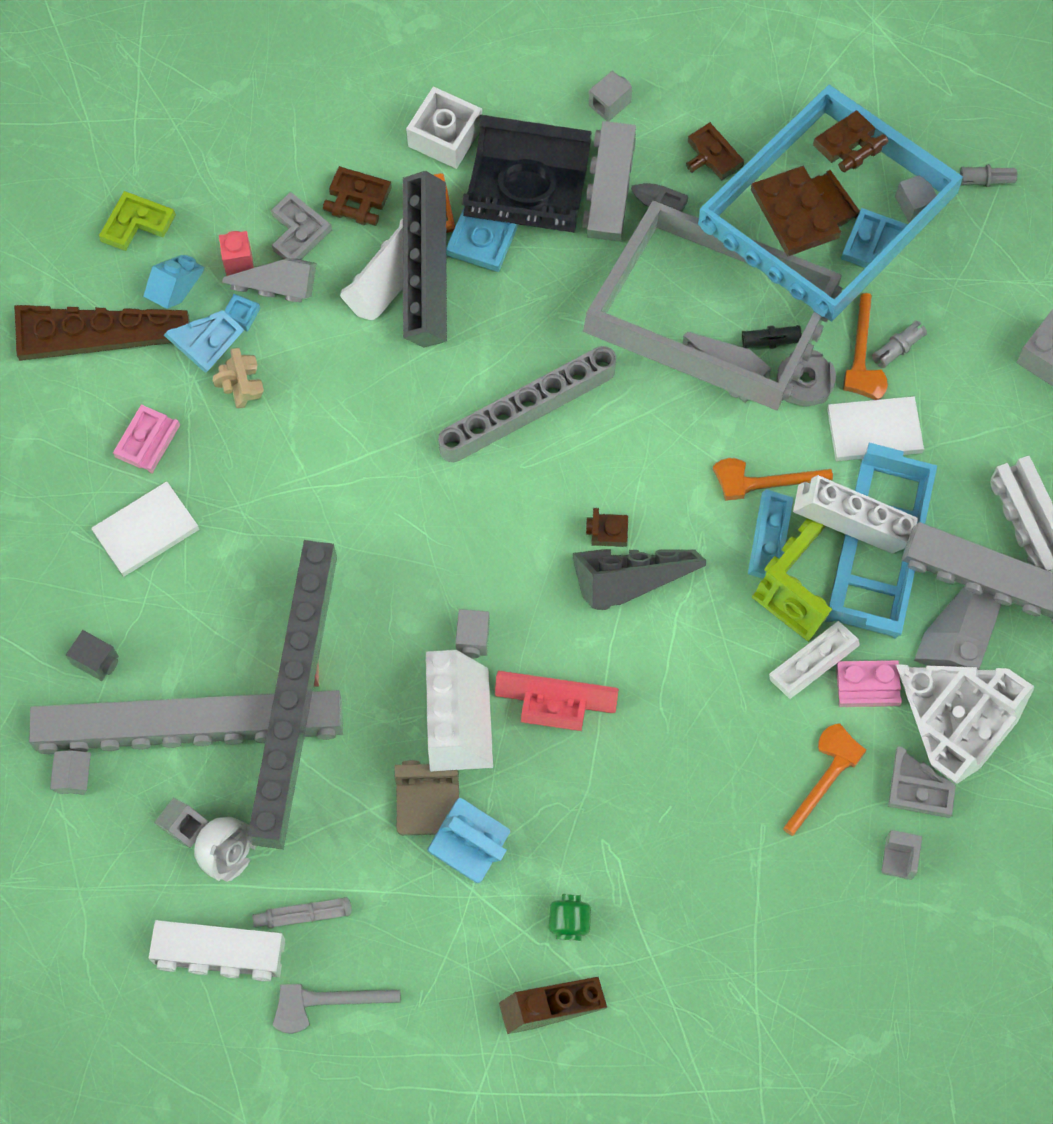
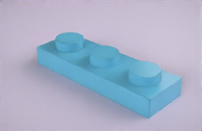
(770, 531)

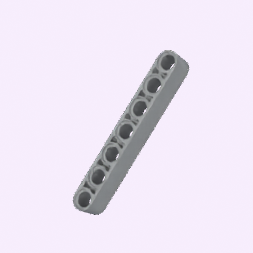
(520, 415)

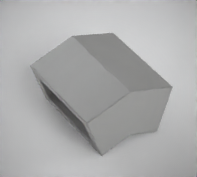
(70, 772)

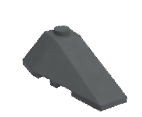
(617, 579)

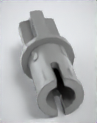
(987, 175)

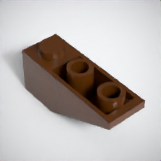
(551, 1004)

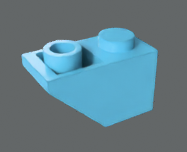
(172, 280)

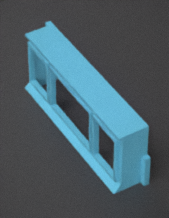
(893, 463)

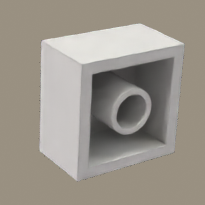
(444, 127)

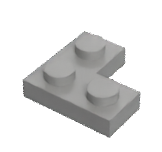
(304, 228)

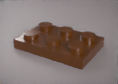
(795, 210)

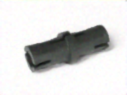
(752, 338)

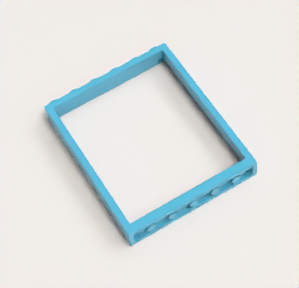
(898, 148)

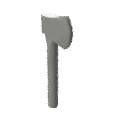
(293, 1000)

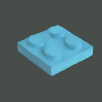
(481, 241)

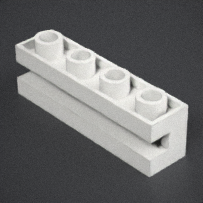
(1028, 508)
(854, 514)
(216, 949)

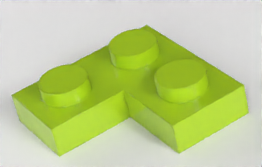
(134, 213)

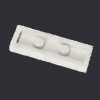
(814, 659)

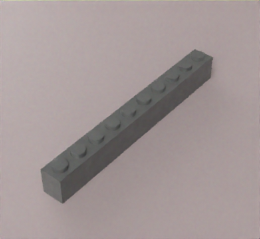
(292, 696)

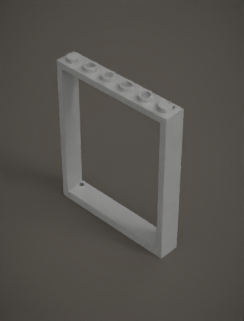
(683, 357)

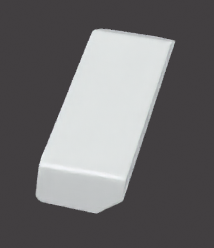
(379, 280)

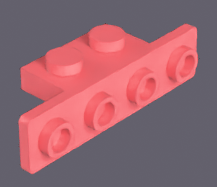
(555, 700)

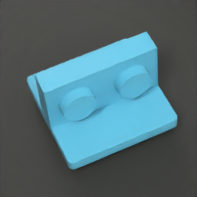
(469, 840)

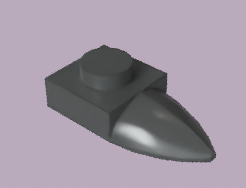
(653, 192)

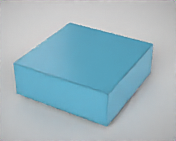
(242, 311)

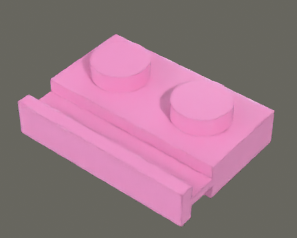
(146, 438)
(868, 683)

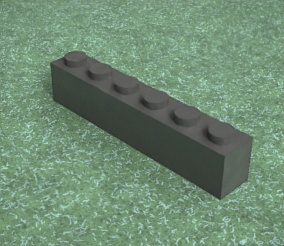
(424, 259)

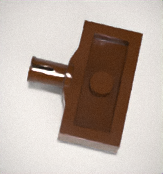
(713, 152)

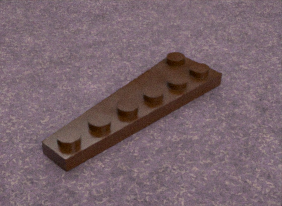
(72, 331)

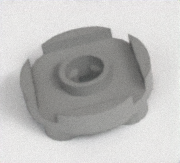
(816, 390)

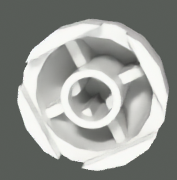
(223, 848)

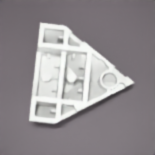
(963, 713)

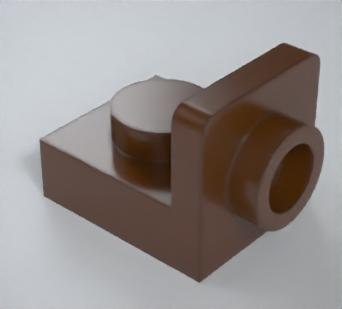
(607, 529)

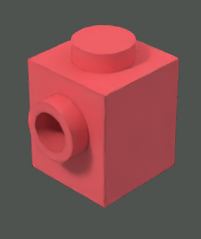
(236, 252)

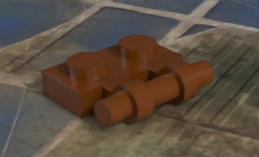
(846, 135)
(359, 188)

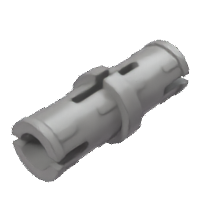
(899, 344)

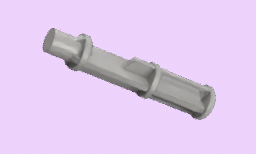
(303, 913)

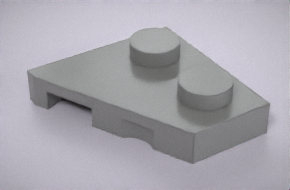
(919, 788)

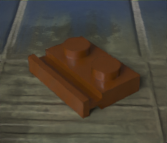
(836, 198)

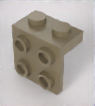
(423, 797)

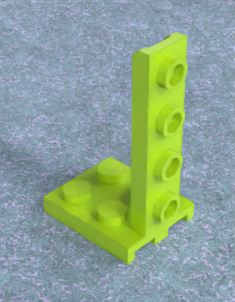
(785, 595)

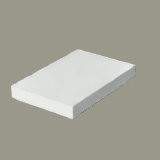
(881, 422)
(145, 529)

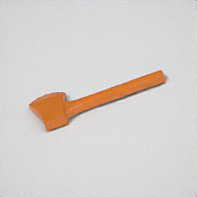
(858, 379)
(735, 486)
(846, 752)

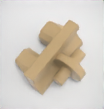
(234, 379)

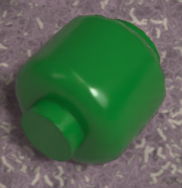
(570, 918)

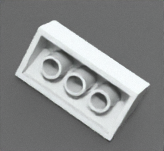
(458, 712)

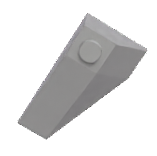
(960, 632)

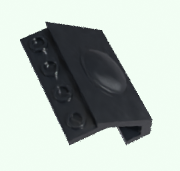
(528, 173)

